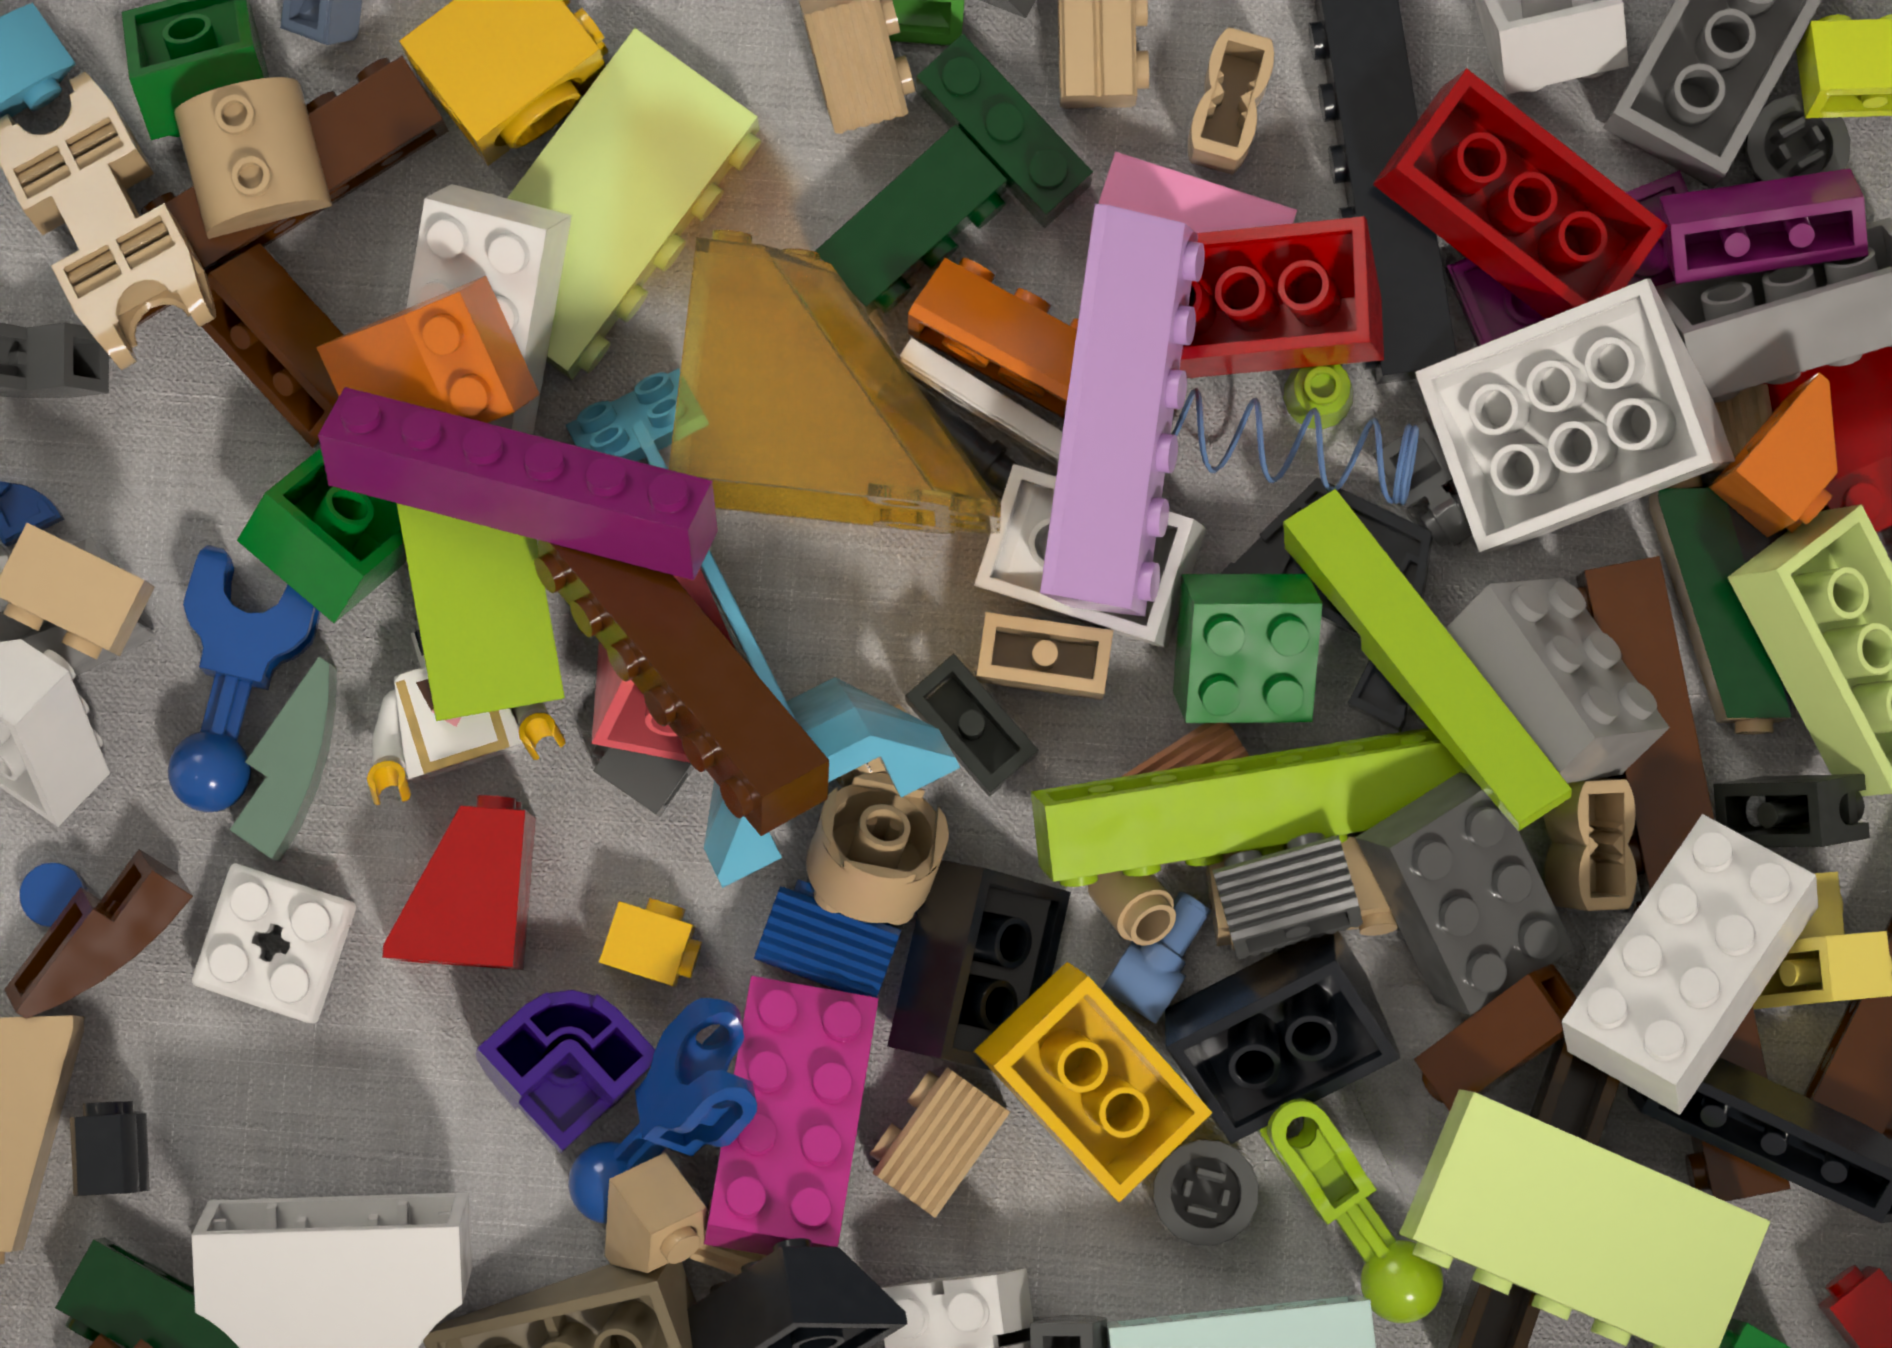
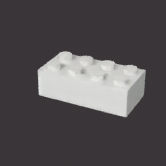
(518, 250)
(1690, 963)

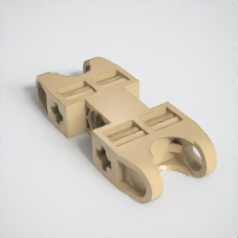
(122, 258)

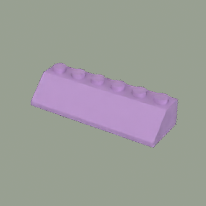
(1122, 412)

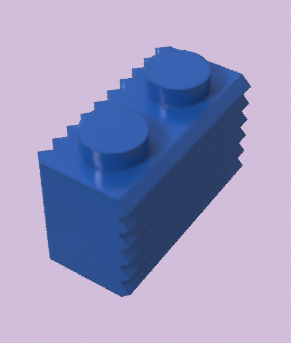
(825, 944)

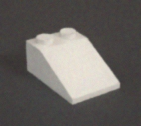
(1017, 556)

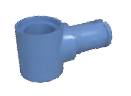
(1152, 974)

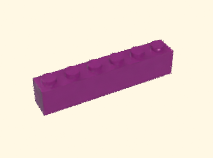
(519, 483)

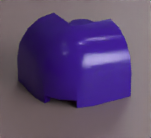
(565, 1062)

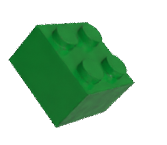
(325, 538)
(1247, 648)

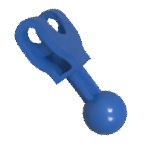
(240, 653)
(680, 1103)

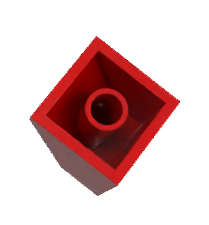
(472, 892)

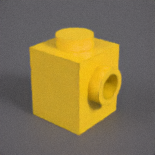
(651, 942)

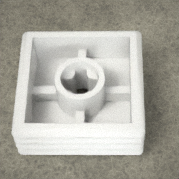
(236, 963)

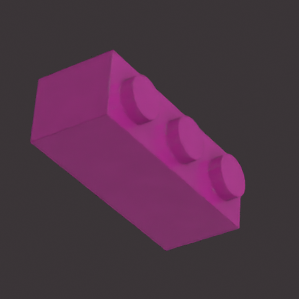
(1764, 225)

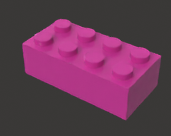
(795, 1156)

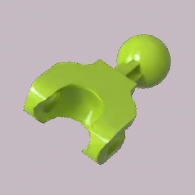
(1336, 1187)

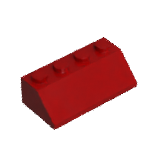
(1285, 299)

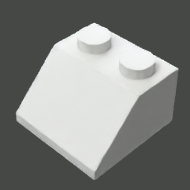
(1552, 40)

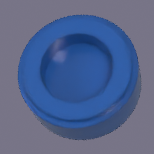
(48, 891)

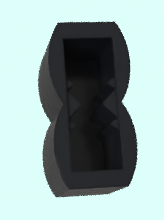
(109, 1150)

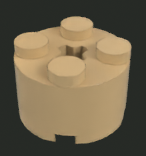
(875, 851)

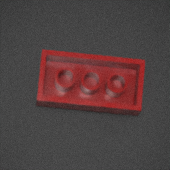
(1517, 200)

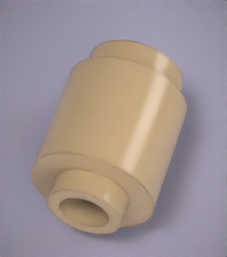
(1135, 906)

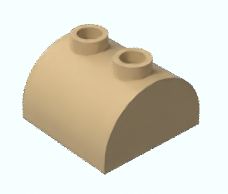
(251, 154)

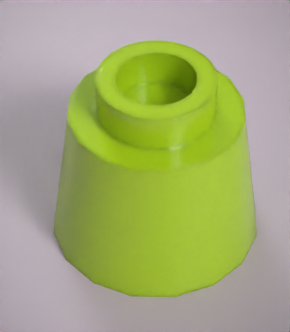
(1319, 387)

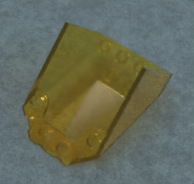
(806, 404)

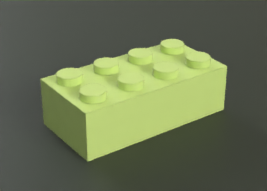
(1827, 626)

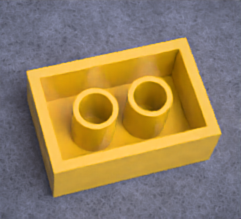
(1093, 1081)

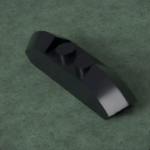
(1786, 1137)

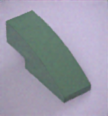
(293, 761)

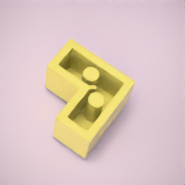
(1827, 962)

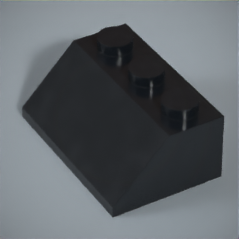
(974, 959)
(1279, 1033)
(796, 1301)

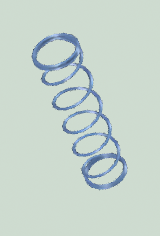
(1404, 465)

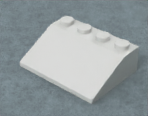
(1572, 417)

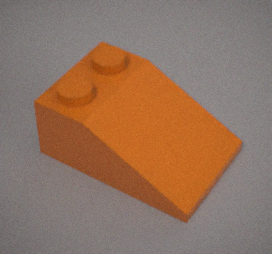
(438, 355)

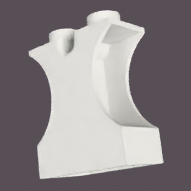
(332, 1268)

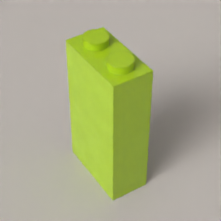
(479, 615)

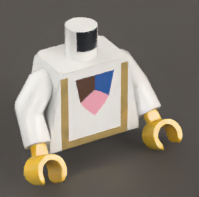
(414, 741)

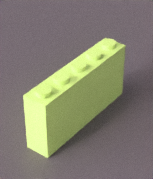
(633, 175)
(1581, 1228)

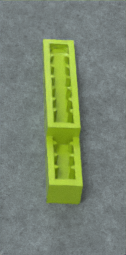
(1423, 659)

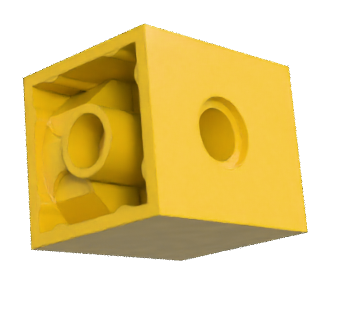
(506, 67)

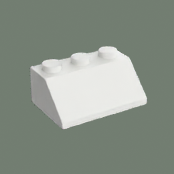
(46, 740)

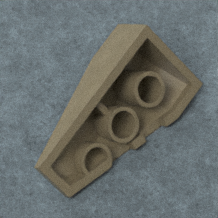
(585, 1311)

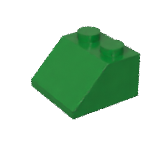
(187, 50)

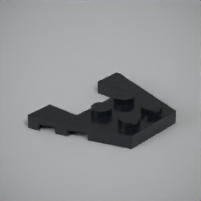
(1402, 541)

